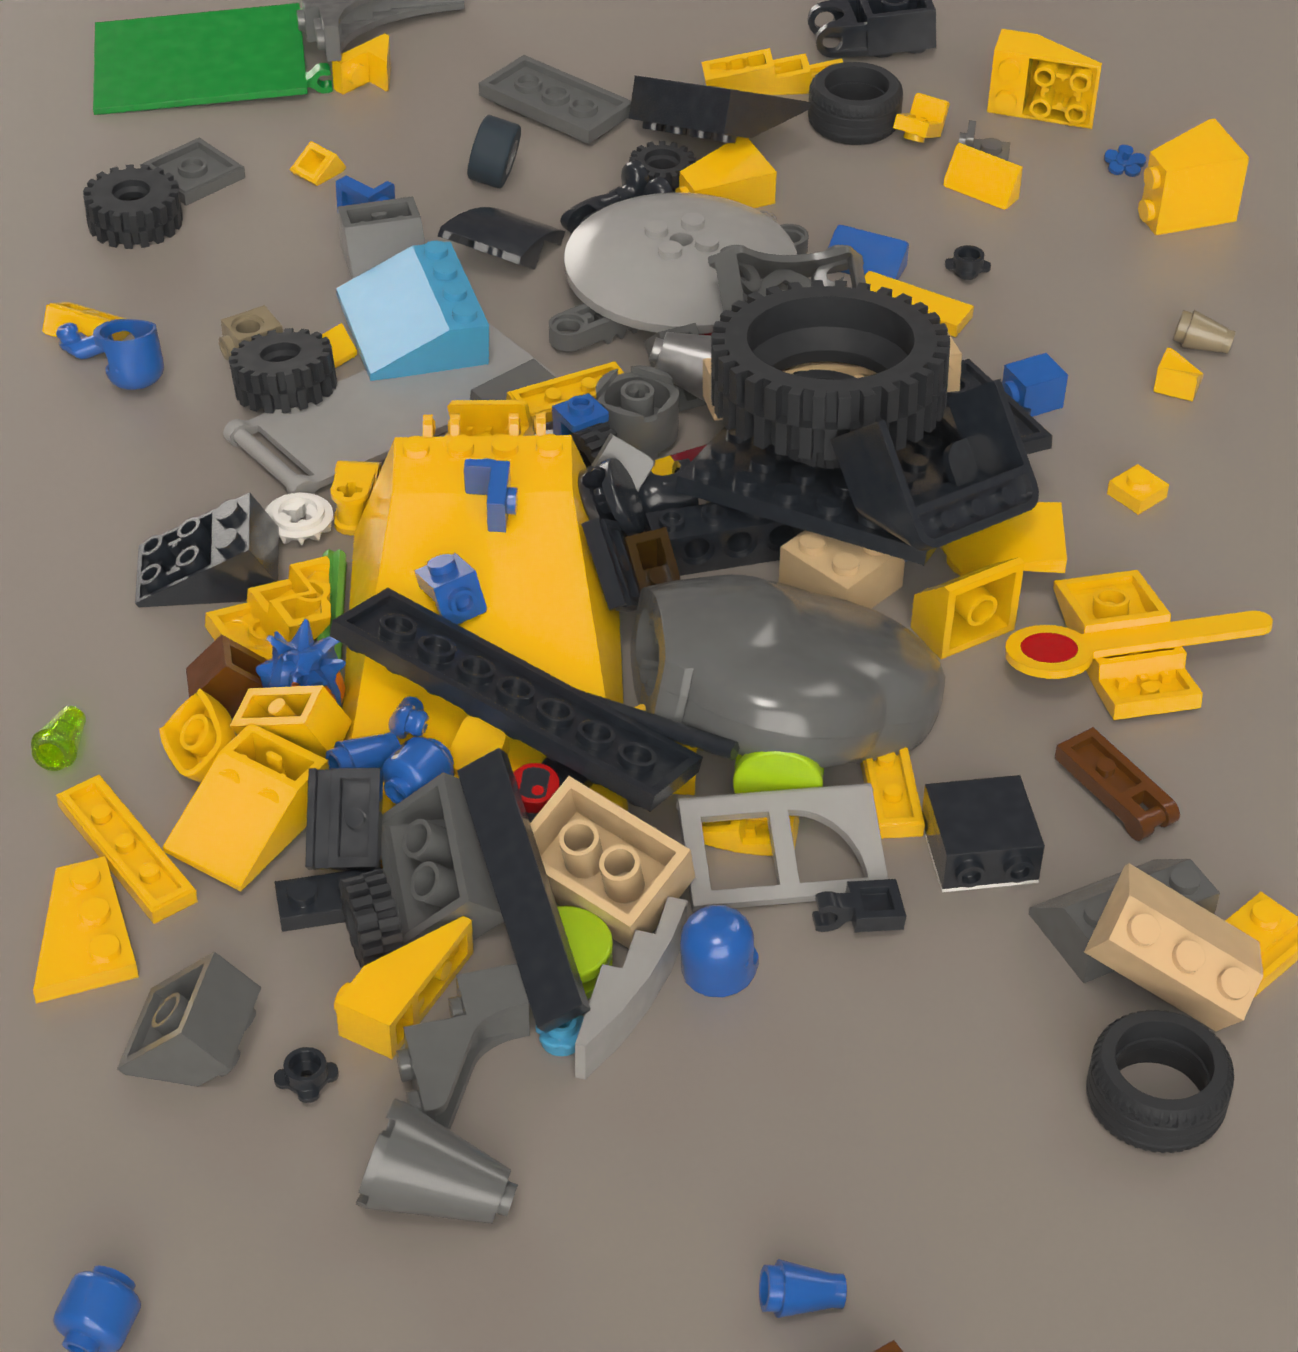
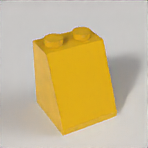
(1193, 181)

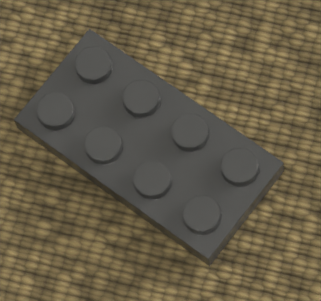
(555, 98)

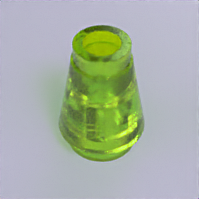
(59, 739)

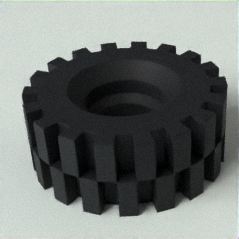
(133, 206)
(283, 370)

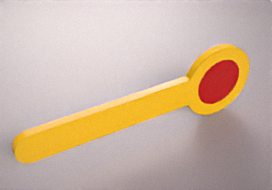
(1063, 652)

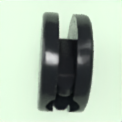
(612, 495)

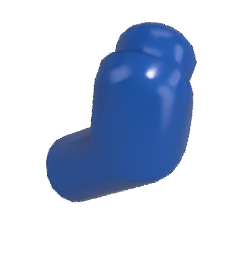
(76, 342)
(408, 718)

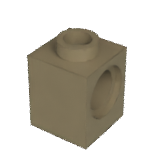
(244, 325)

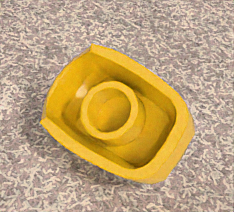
(196, 735)

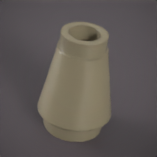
(1202, 333)

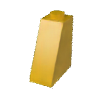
(732, 173)

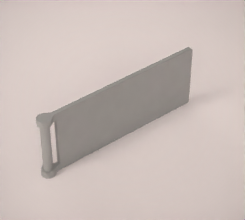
(364, 418)

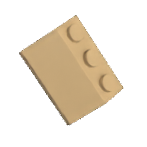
(1177, 950)

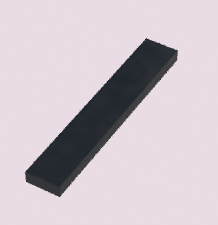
(523, 891)

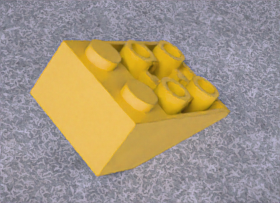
(1042, 80)
(245, 807)

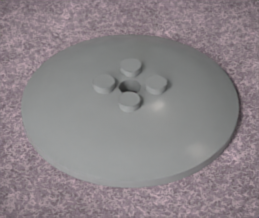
(650, 255)

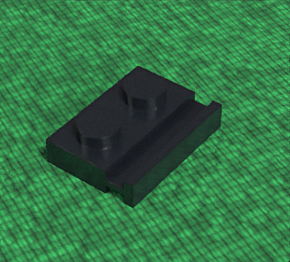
(612, 564)
(344, 819)

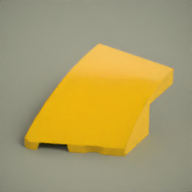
(1032, 536)
(277, 607)

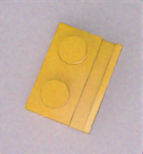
(1274, 929)

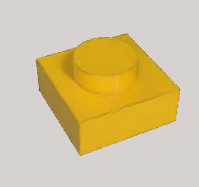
(1138, 489)

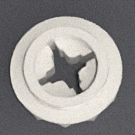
(293, 508)

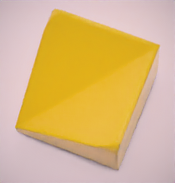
(1177, 376)

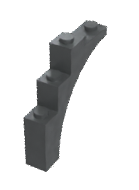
(340, 21)

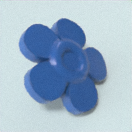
(1124, 161)

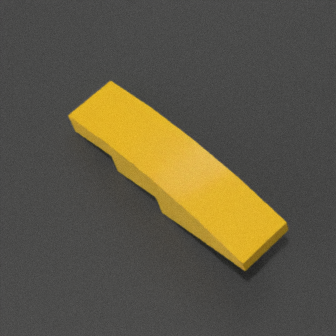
(761, 74)

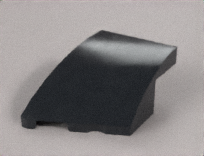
(501, 234)

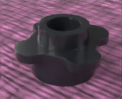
(968, 262)
(301, 1063)

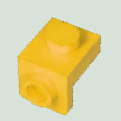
(924, 119)

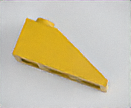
(402, 987)

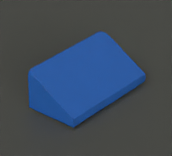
(879, 252)

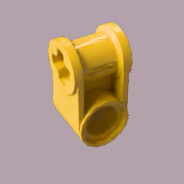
(351, 492)

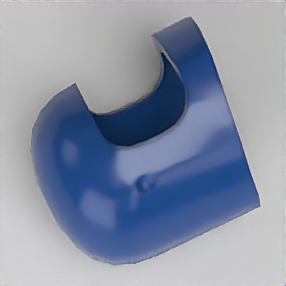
(131, 362)
(718, 951)

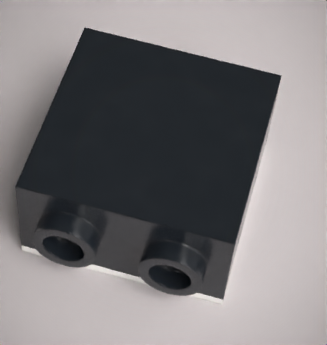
(982, 833)

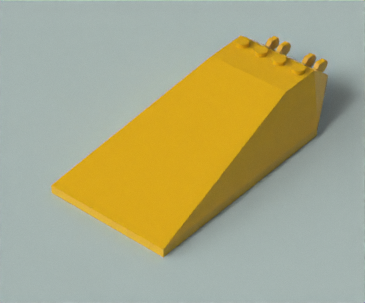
(533, 578)

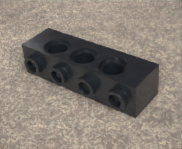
(719, 537)

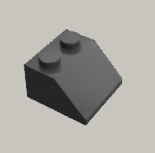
(192, 1024)

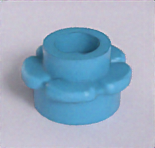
(561, 1039)

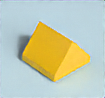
(341, 343)

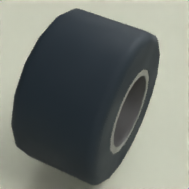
(494, 151)

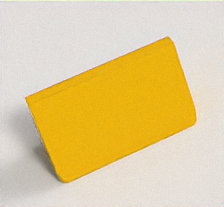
(983, 177)
(84, 318)

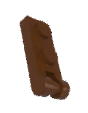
(1117, 783)

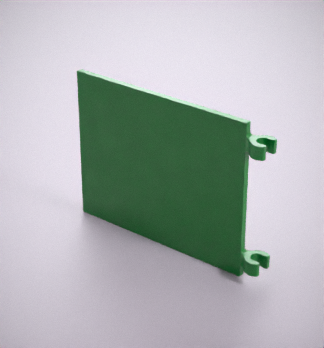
(201, 59)

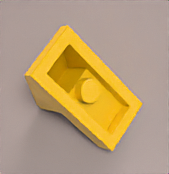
(363, 65)

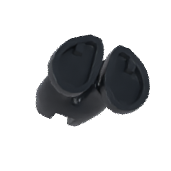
(634, 184)

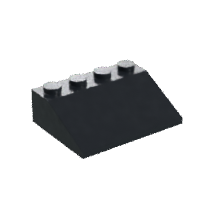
(708, 109)

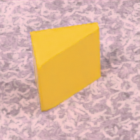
(317, 164)
(475, 740)

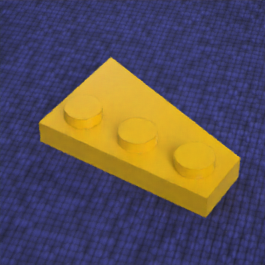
(83, 934)

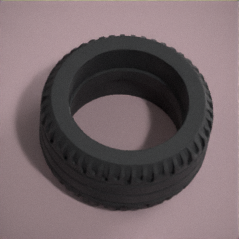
(855, 102)
(1153, 1121)

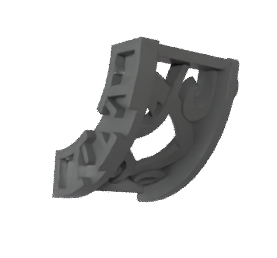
(739, 262)

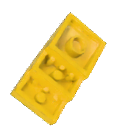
(1130, 682)

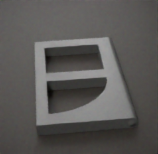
(843, 808)

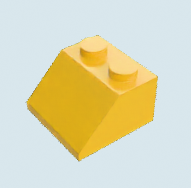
(968, 608)

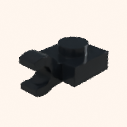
(867, 903)

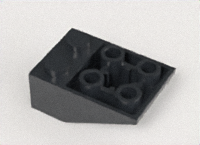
(210, 557)

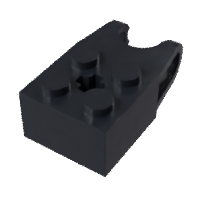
(875, 27)

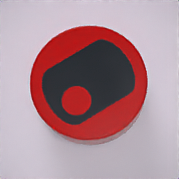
(536, 785)

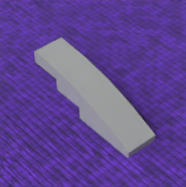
(627, 993)

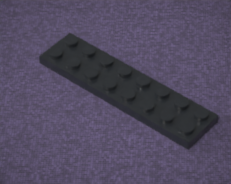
(517, 698)

